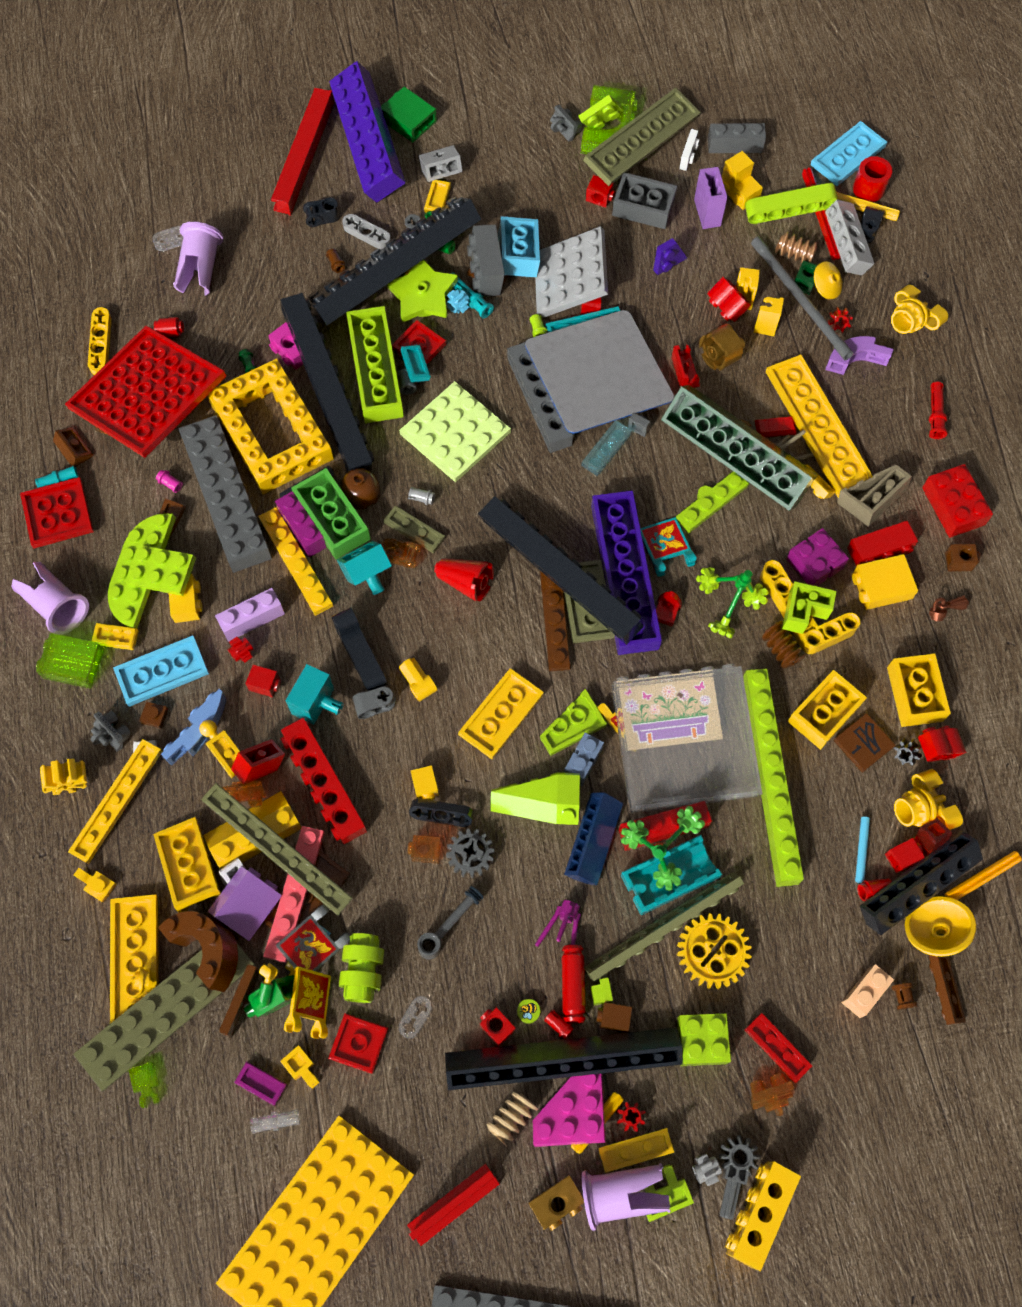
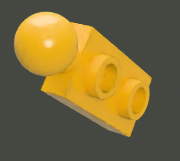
(220, 745)

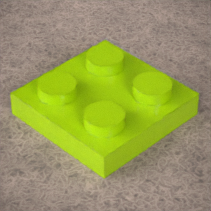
(601, 113)

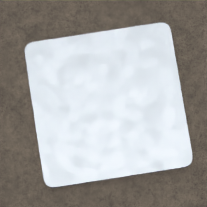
(598, 371)

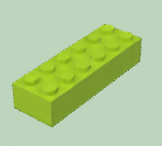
(374, 364)

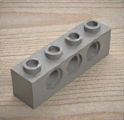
(849, 237)

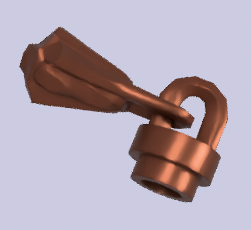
(939, 613)

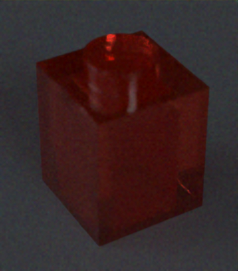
(932, 835)

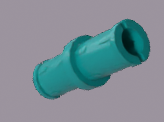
(57, 476)

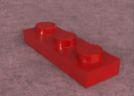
(778, 1048)

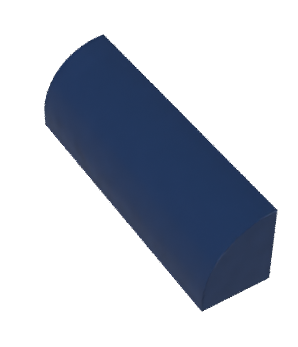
(593, 838)

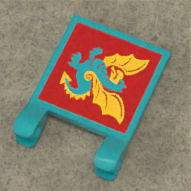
(664, 542)

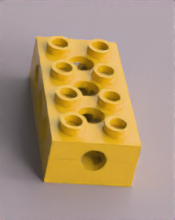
(774, 1207)

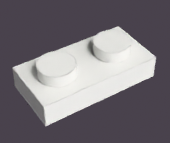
(688, 155)

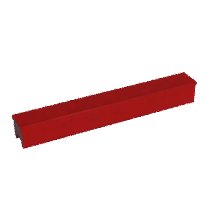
(302, 151)

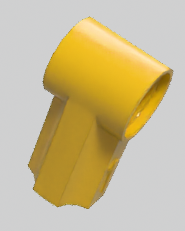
(420, 683)

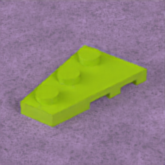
(570, 727)

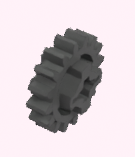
(460, 850)

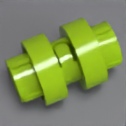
(362, 958)

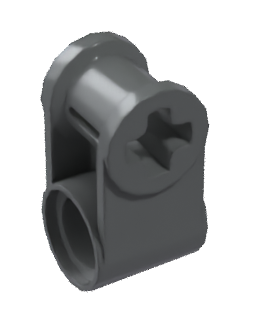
(371, 702)

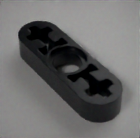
(456, 809)

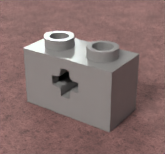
(440, 163)

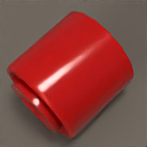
(872, 179)

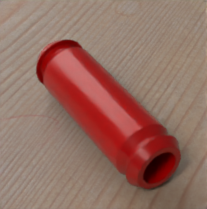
(573, 984)

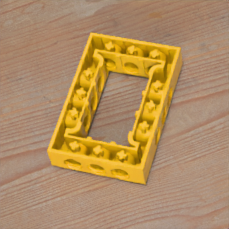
(289, 464)

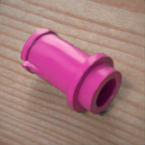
(168, 480)

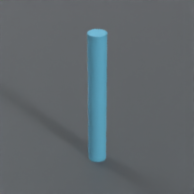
(862, 849)

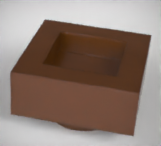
(153, 715)

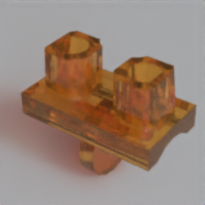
(251, 792)
(774, 1097)

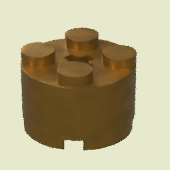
(721, 347)

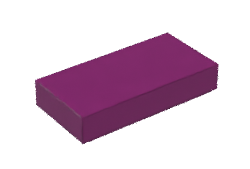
(260, 1083)

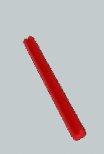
(810, 180)

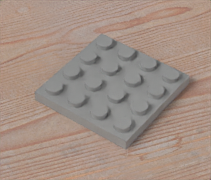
(571, 273)

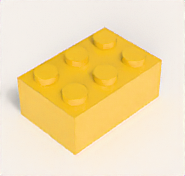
(918, 690)
(827, 709)

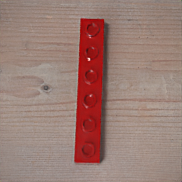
(300, 732)

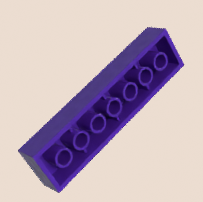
(367, 132)
(626, 565)

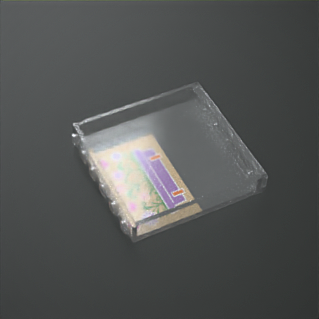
(686, 738)

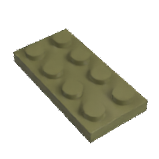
(582, 623)

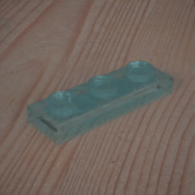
(606, 448)

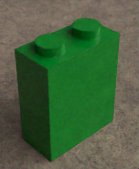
(408, 114)

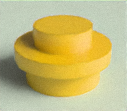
(142, 978)

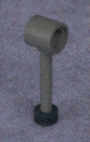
(473, 896)

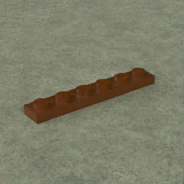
(554, 625)

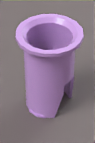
(197, 254)
(54, 601)
(612, 1196)

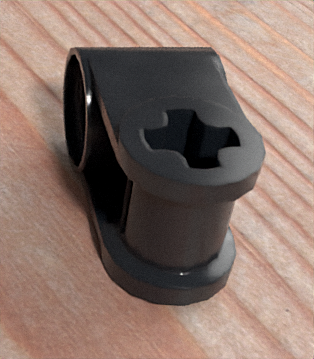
(323, 211)
(870, 222)

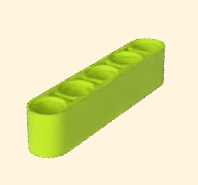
(790, 203)

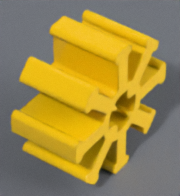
(63, 776)

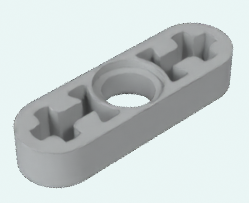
(362, 224)

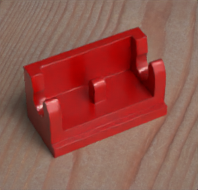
(684, 367)

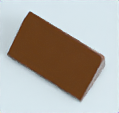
(72, 446)

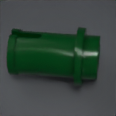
(246, 358)

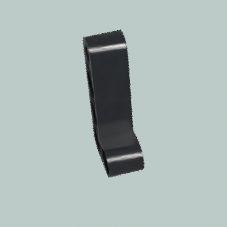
(358, 650)

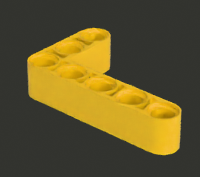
(813, 631)

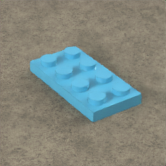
(848, 152)
(160, 671)

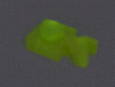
(143, 1080)

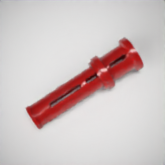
(938, 417)

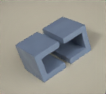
(580, 762)

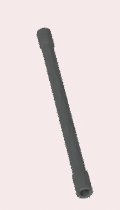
(839, 344)

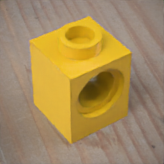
(424, 783)

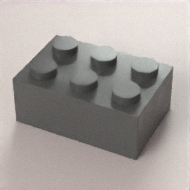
(644, 200)
(486, 260)

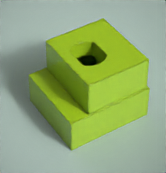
(602, 992)

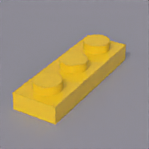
(635, 1150)

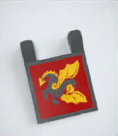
(309, 944)

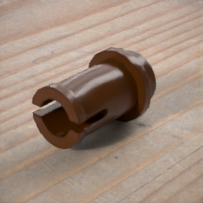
(337, 264)

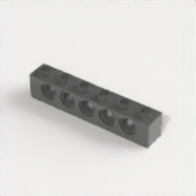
(554, 438)

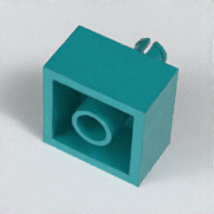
(365, 565)
(312, 694)

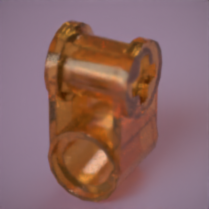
(404, 554)

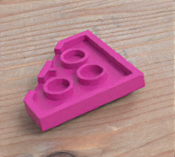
(573, 1114)

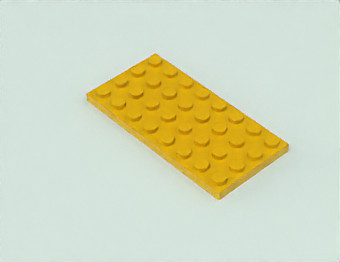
(317, 1223)

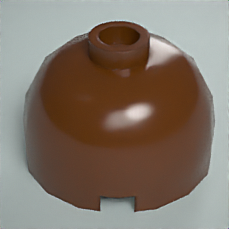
(360, 488)

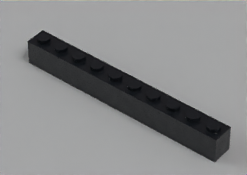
(325, 383)
(561, 570)
(563, 1058)

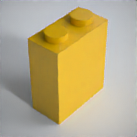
(884, 582)

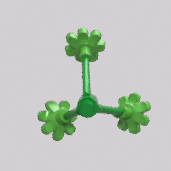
(636, 835)

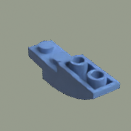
(191, 738)

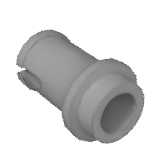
(421, 495)

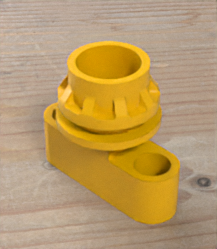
(912, 313)
(924, 804)

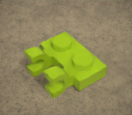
(677, 1190)

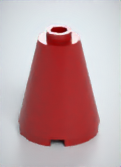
(466, 576)

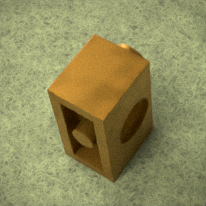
(542, 1204)

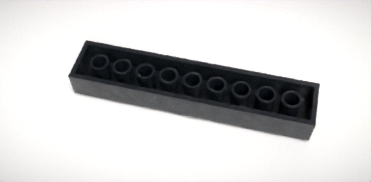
(393, 259)

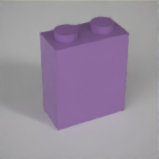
(710, 197)
(245, 902)

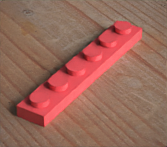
(293, 895)

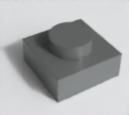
(639, 424)

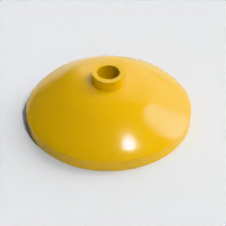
(938, 917)

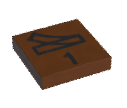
(864, 743)

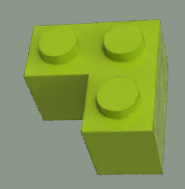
(804, 602)

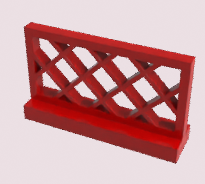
(452, 1205)

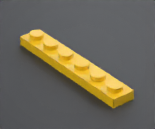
(295, 561)
(115, 801)

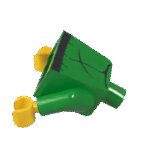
(271, 994)

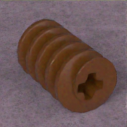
(781, 646)

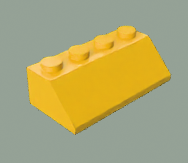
(228, 844)

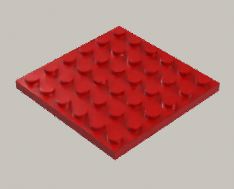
(145, 391)

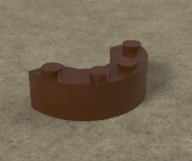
(217, 945)

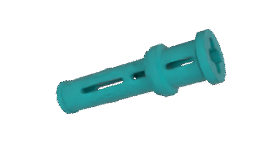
(475, 299)

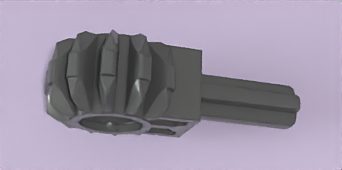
(735, 1173)

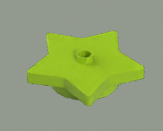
(423, 291)

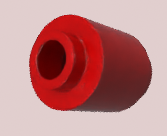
(169, 326)

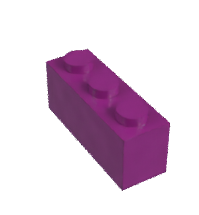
(300, 524)

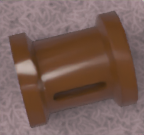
(904, 996)

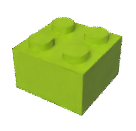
(704, 1039)

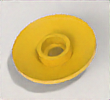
(828, 280)

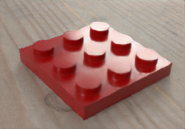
(56, 512)

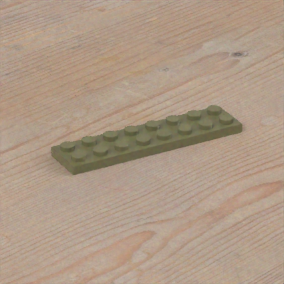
(641, 136)
(150, 1022)

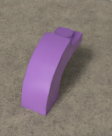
(863, 349)

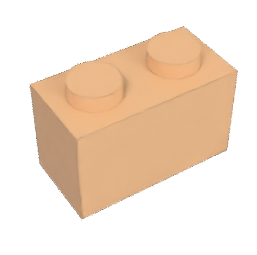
(867, 991)

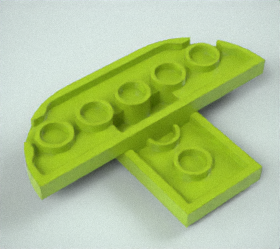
(147, 567)

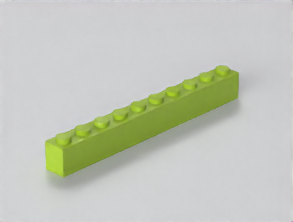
(773, 780)

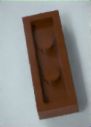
(947, 990)

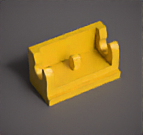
(748, 283)
(769, 316)

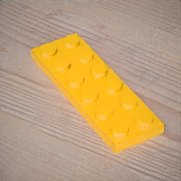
(131, 947)

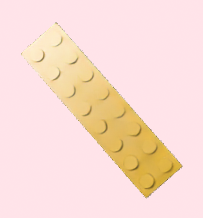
(823, 428)

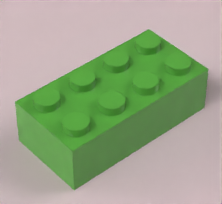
(332, 513)

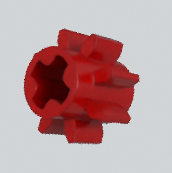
(844, 321)
(240, 649)
(628, 1123)

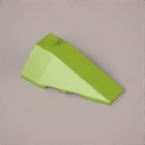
(544, 799)

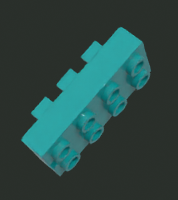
(696, 872)

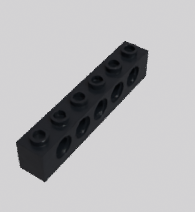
(921, 882)

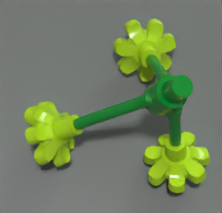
(743, 581)

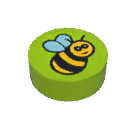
(528, 1011)

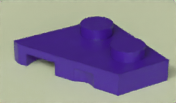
(667, 256)

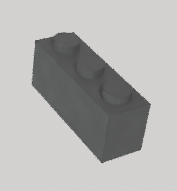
(736, 138)

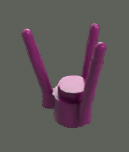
(568, 913)

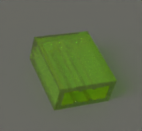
(69, 660)

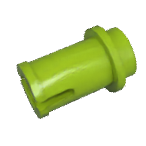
(537, 325)

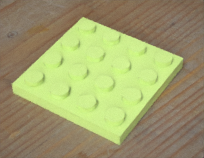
(455, 431)

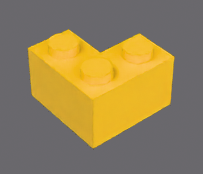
(738, 179)

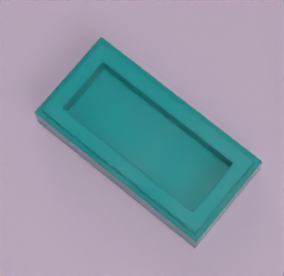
(415, 363)

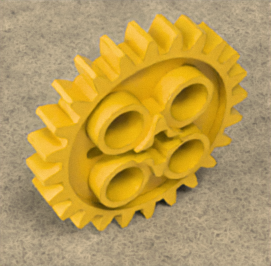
(730, 964)

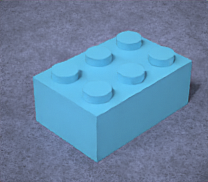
(519, 246)

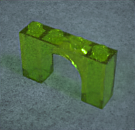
(594, 137)

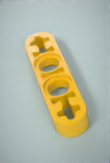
(96, 341)

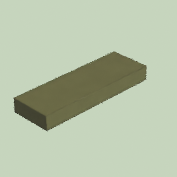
(414, 529)

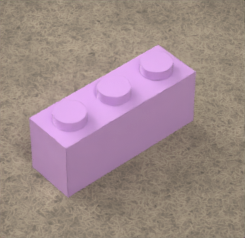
(250, 614)

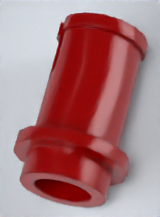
(559, 1025)

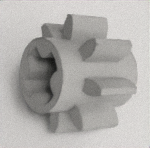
(707, 1169)

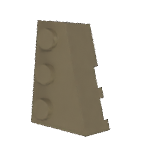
(875, 495)

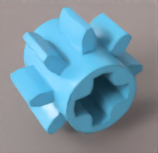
(457, 301)

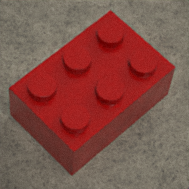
(957, 500)

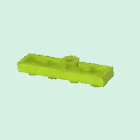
(711, 500)

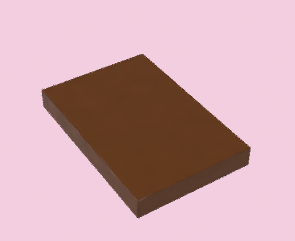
(239, 1001)

